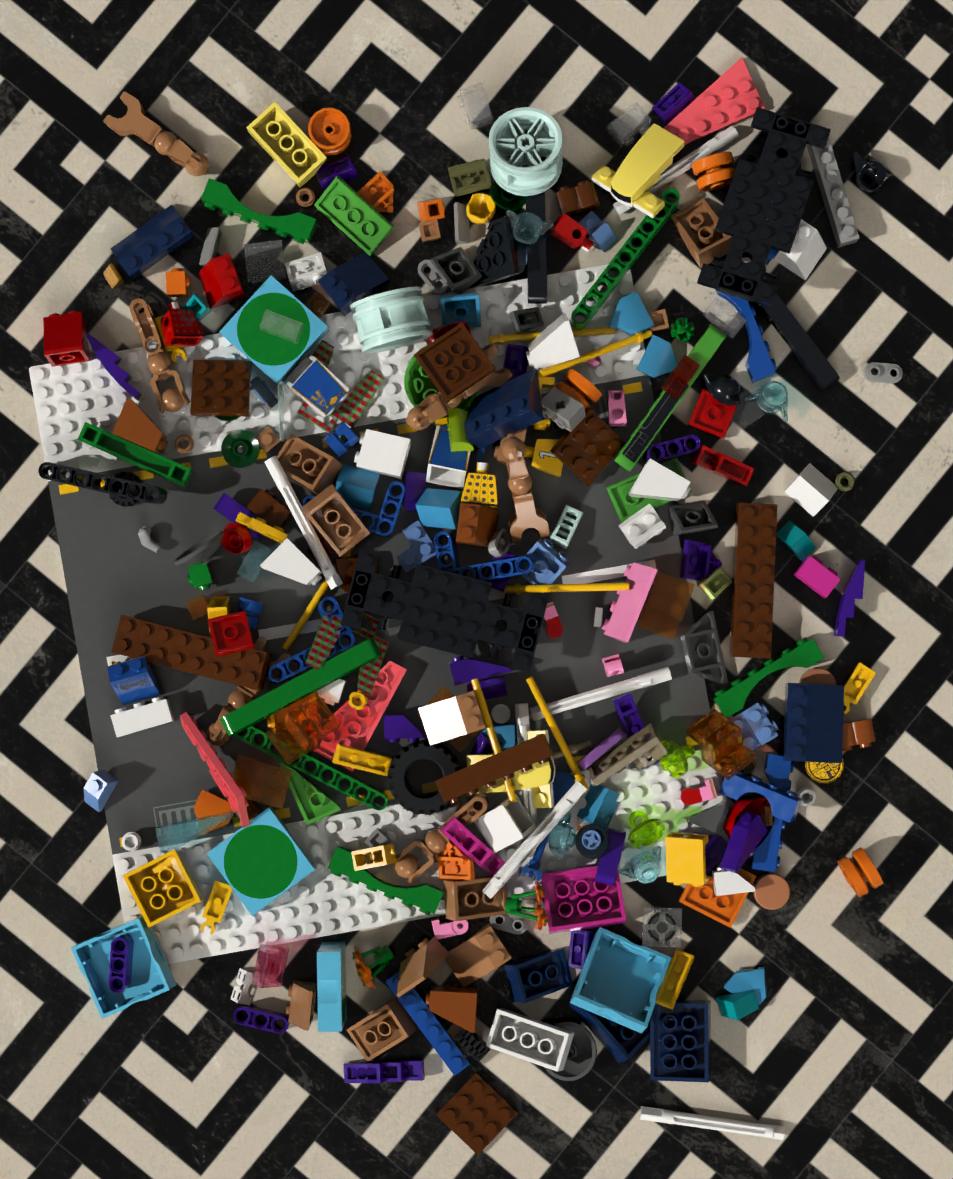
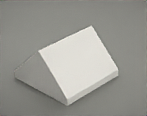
(811, 490)

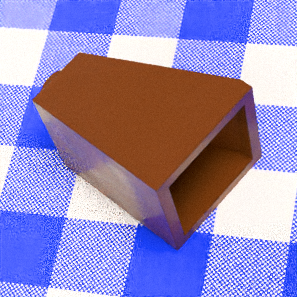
(139, 428)
(476, 524)
(454, 1004)

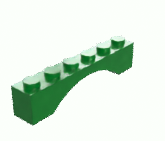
(295, 225)
(135, 455)
(734, 698)
(422, 895)

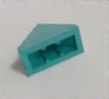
(198, 307)
(796, 540)
(737, 1004)

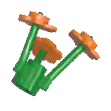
(515, 906)
(382, 957)

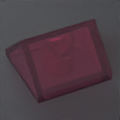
(270, 966)

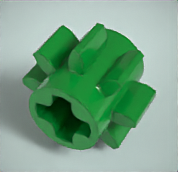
(682, 329)

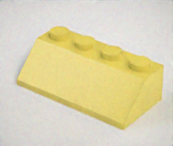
(287, 144)

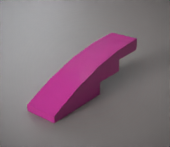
(472, 846)

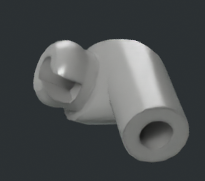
(145, 538)
(443, 815)

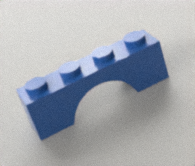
(783, 804)

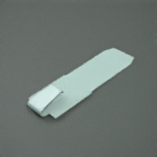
(280, 406)

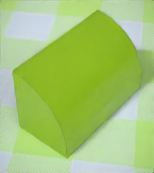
(456, 430)

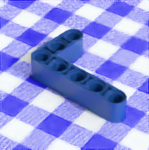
(384, 516)
(478, 569)
(300, 658)

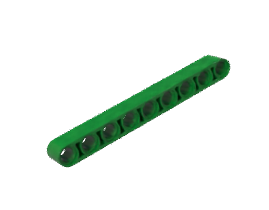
(623, 267)
(300, 687)
(318, 772)

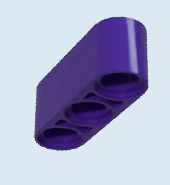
(680, 448)
(230, 509)
(610, 861)
(116, 971)
(252, 1021)

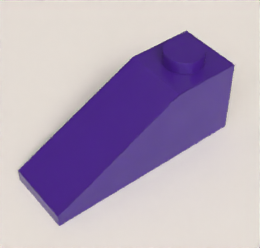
(467, 669)
(743, 840)

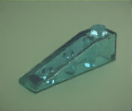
(179, 834)

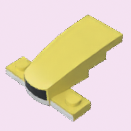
(641, 170)
(537, 778)

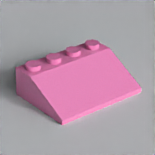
(629, 602)

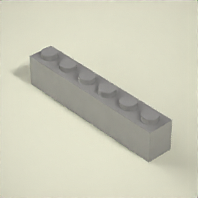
(833, 194)

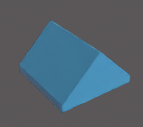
(461, 309)
(357, 486)
(439, 508)
(600, 805)

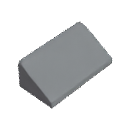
(461, 223)
(210, 245)

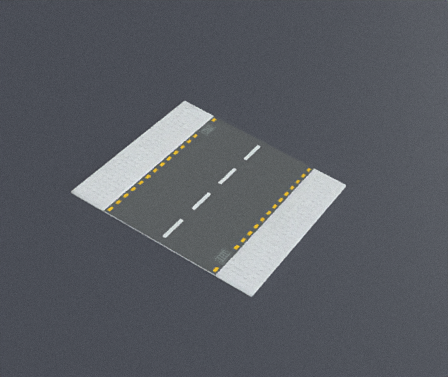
(116, 576)

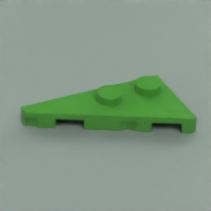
(310, 800)

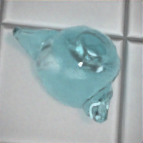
(528, 226)
(771, 398)
(562, 837)
(644, 866)

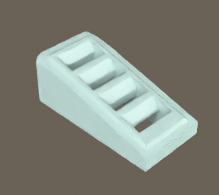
(562, 542)

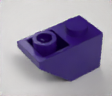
(400, 727)

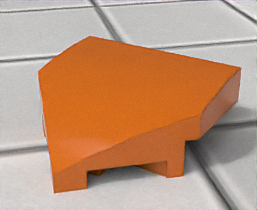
(378, 193)
(211, 805)
(455, 864)

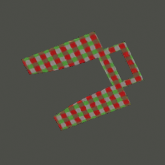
(354, 403)
(326, 639)

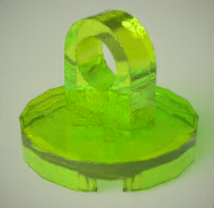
(676, 758)
(646, 832)

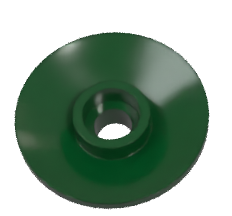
(505, 199)
(233, 442)

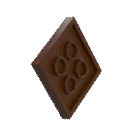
(454, 362)
(221, 388)
(588, 447)
(476, 1113)

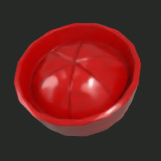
(236, 539)

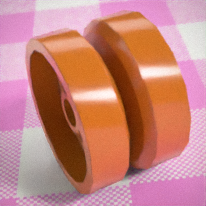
(326, 120)
(714, 171)
(580, 388)
(857, 873)

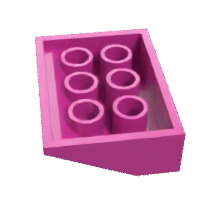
(579, 902)

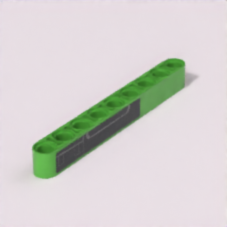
(666, 403)

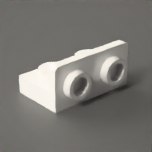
(305, 271)
(642, 526)

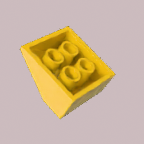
(162, 888)

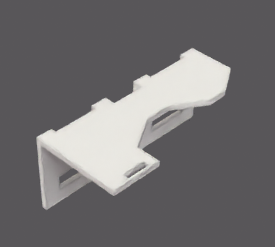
(244, 996)

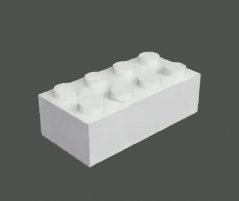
(530, 1039)

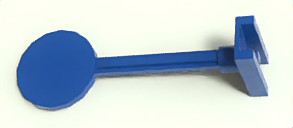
(562, 783)

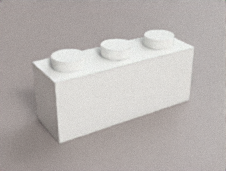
(142, 716)

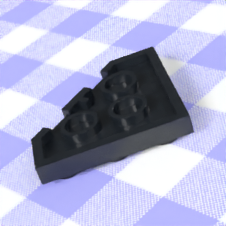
(496, 253)

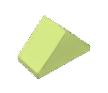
(715, 584)

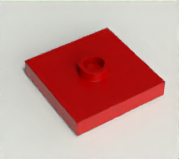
(711, 415)
(230, 633)

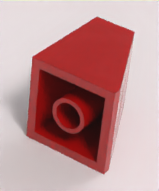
(221, 281)
(65, 339)

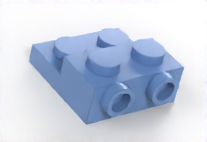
(548, 563)
(755, 726)

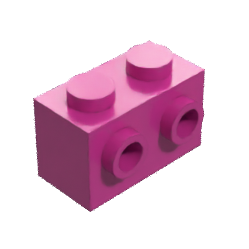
(817, 576)

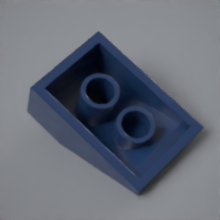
(353, 281)
(538, 975)

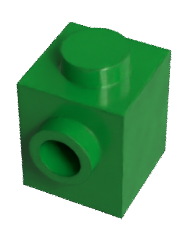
(200, 576)

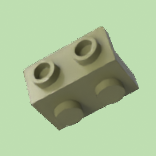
(469, 177)

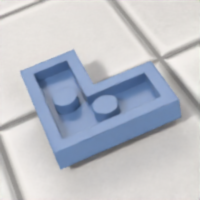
(421, 549)

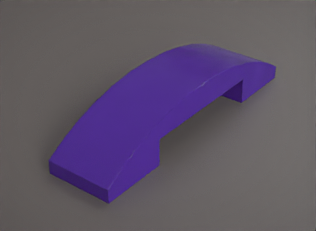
(629, 716)

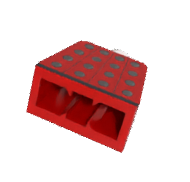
(563, 230)
(180, 327)

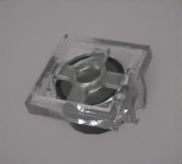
(661, 926)

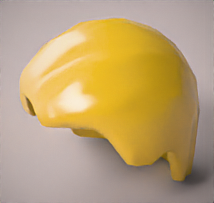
(480, 208)

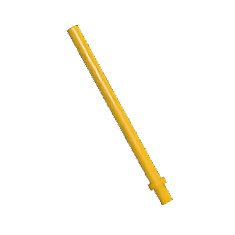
(531, 336)
(639, 337)
(518, 588)
(310, 608)
(556, 732)
(509, 788)

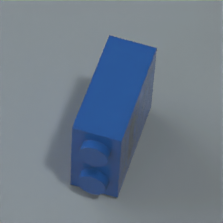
(133, 680)

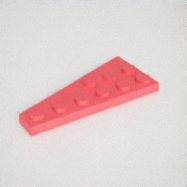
(719, 106)
(359, 725)
(217, 766)

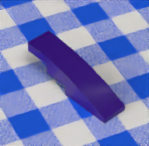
(110, 362)
(852, 591)
(384, 1071)

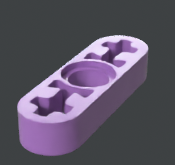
(601, 748)

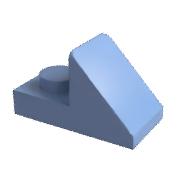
(598, 232)

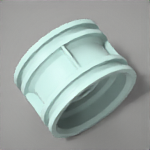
(525, 137)
(391, 320)

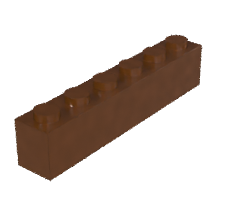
(493, 768)

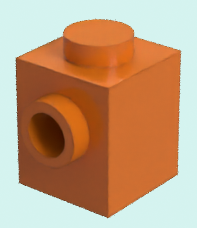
(431, 209)
(177, 283)

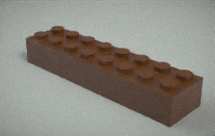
(753, 580)
(189, 653)

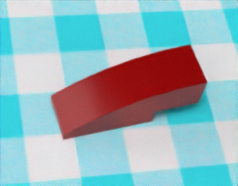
(722, 465)

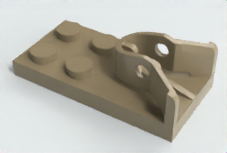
(635, 749)

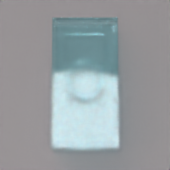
(251, 565)

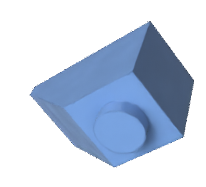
(99, 789)

